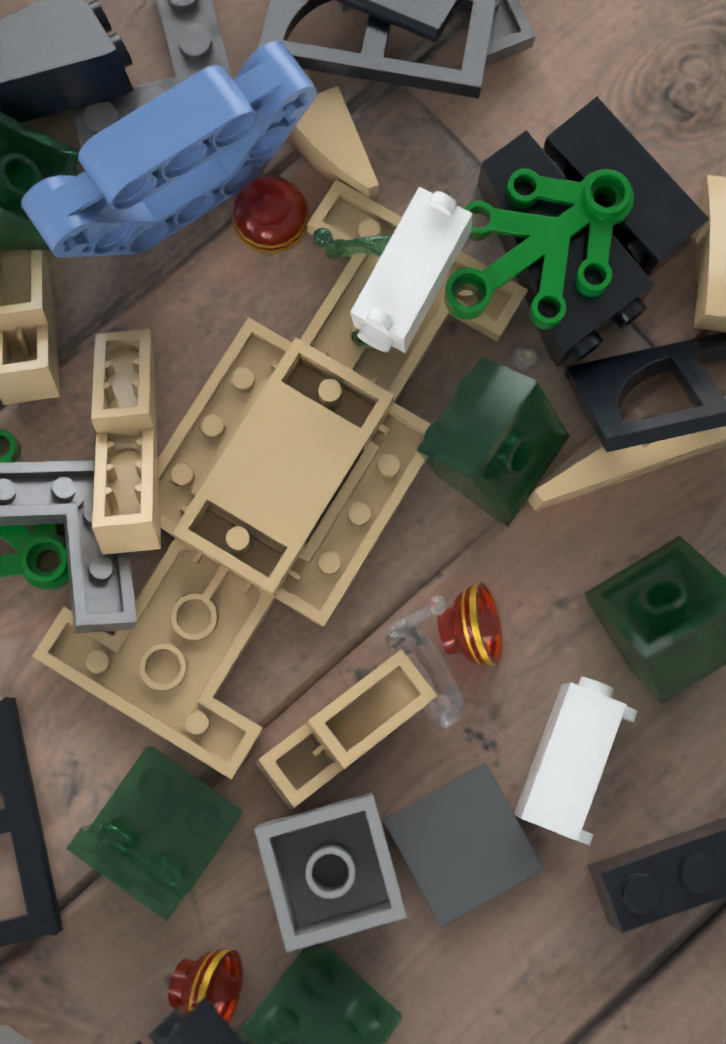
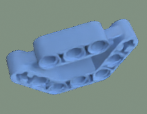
(173, 158)

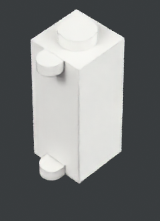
(411, 271)
(572, 758)

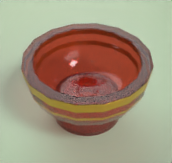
(270, 214)
(473, 626)
(214, 976)

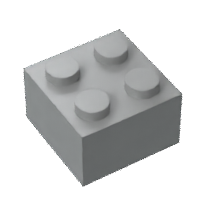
(329, 871)

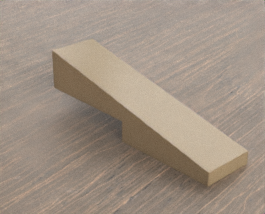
(126, 443)
(609, 468)

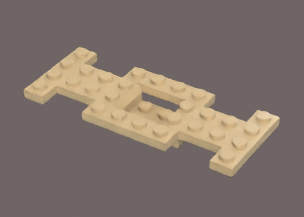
(247, 490)

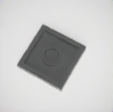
(463, 844)

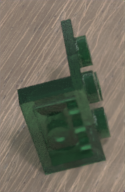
(157, 832)
(320, 1004)

